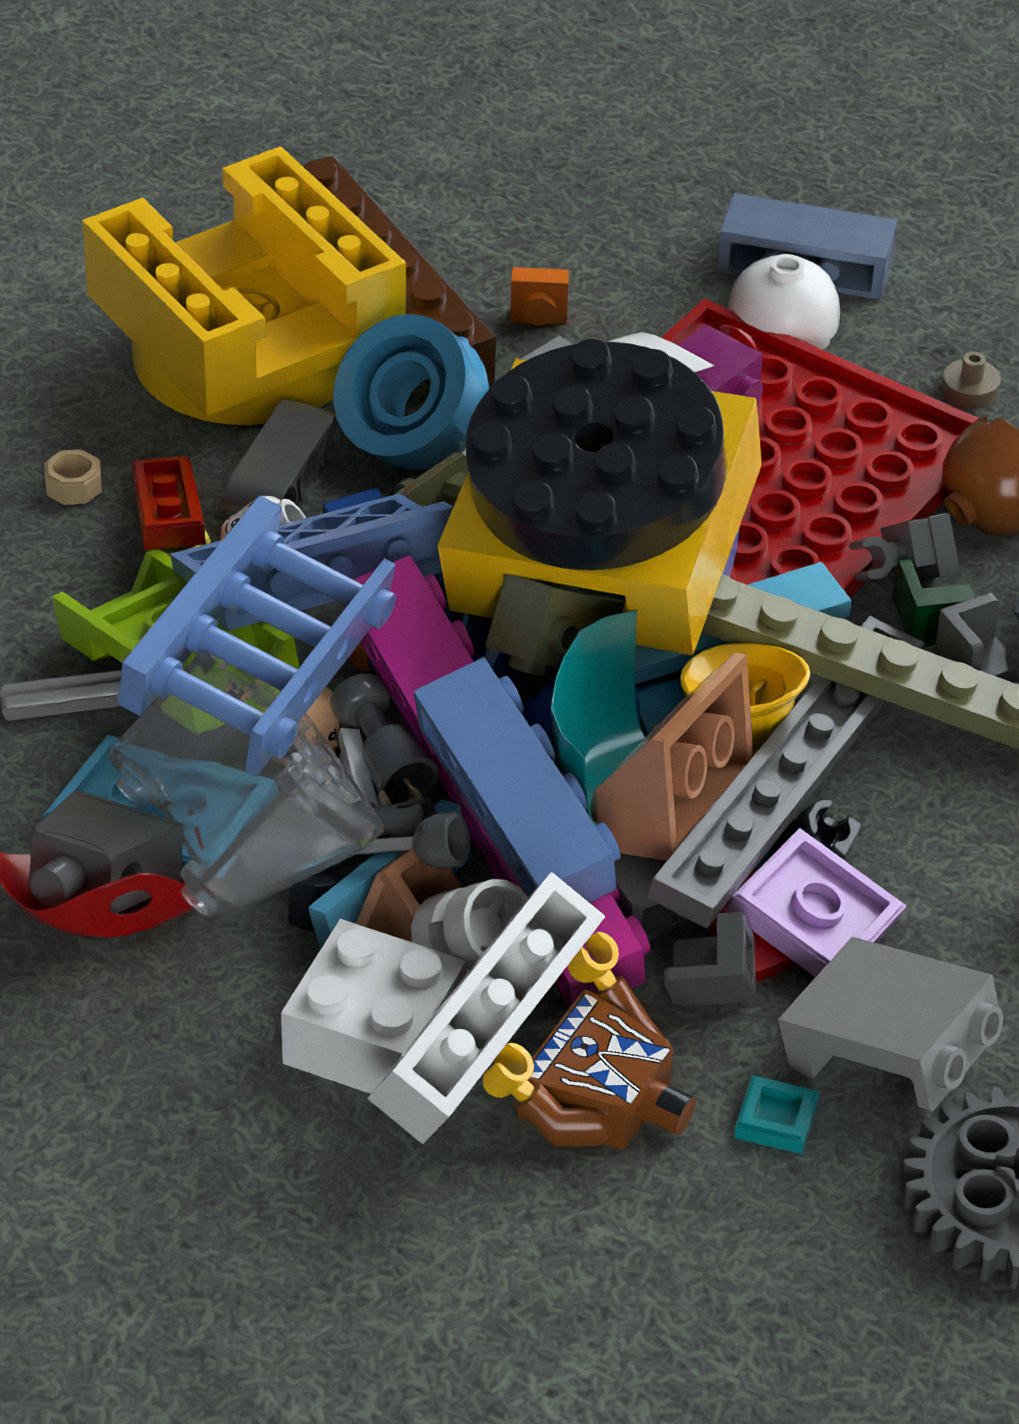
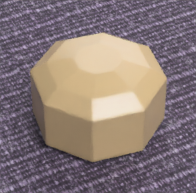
(73, 477)

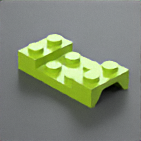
(124, 621)

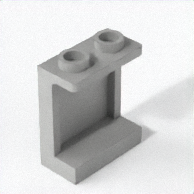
(895, 1016)

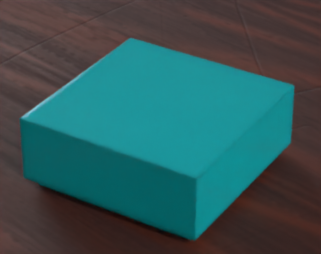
(777, 1114)

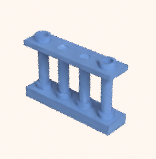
(224, 585)

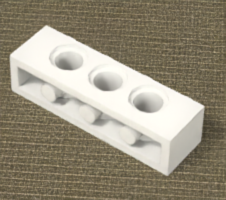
(486, 1008)

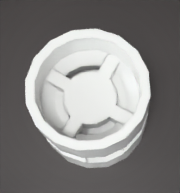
(466, 918)

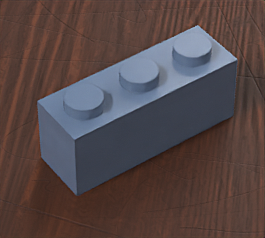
(846, 245)

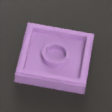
(813, 903)

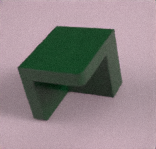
(921, 607)

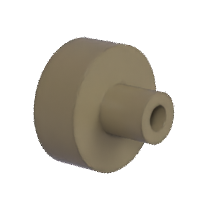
(971, 382)

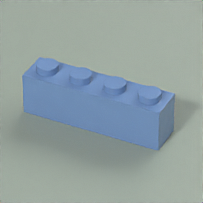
(513, 784)

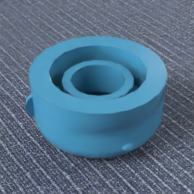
(384, 371)

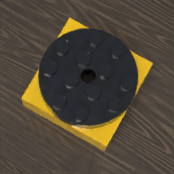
(606, 479)

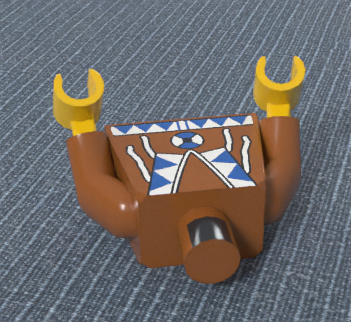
(598, 1068)

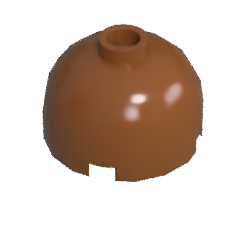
(984, 477)

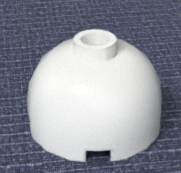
(788, 298)

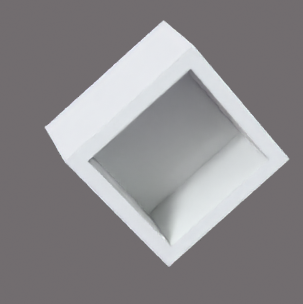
(364, 1004)

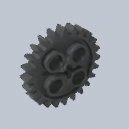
(966, 1183)

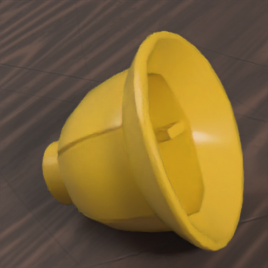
(773, 680)

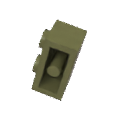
(541, 620)

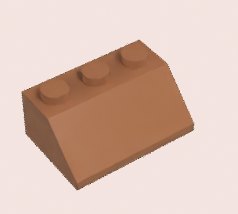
(680, 766)

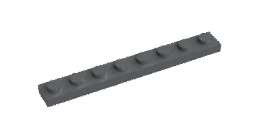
(766, 795)

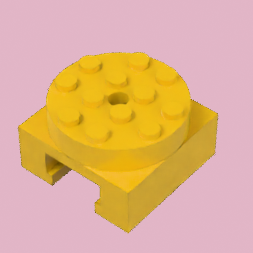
(250, 305)

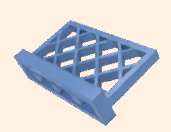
(346, 540)

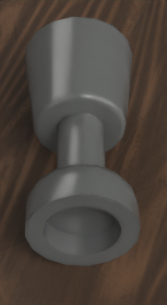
(389, 749)

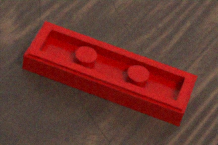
(167, 503)

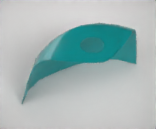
(596, 703)

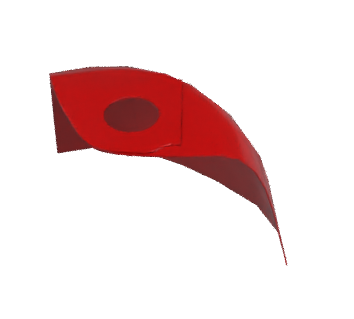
(90, 912)

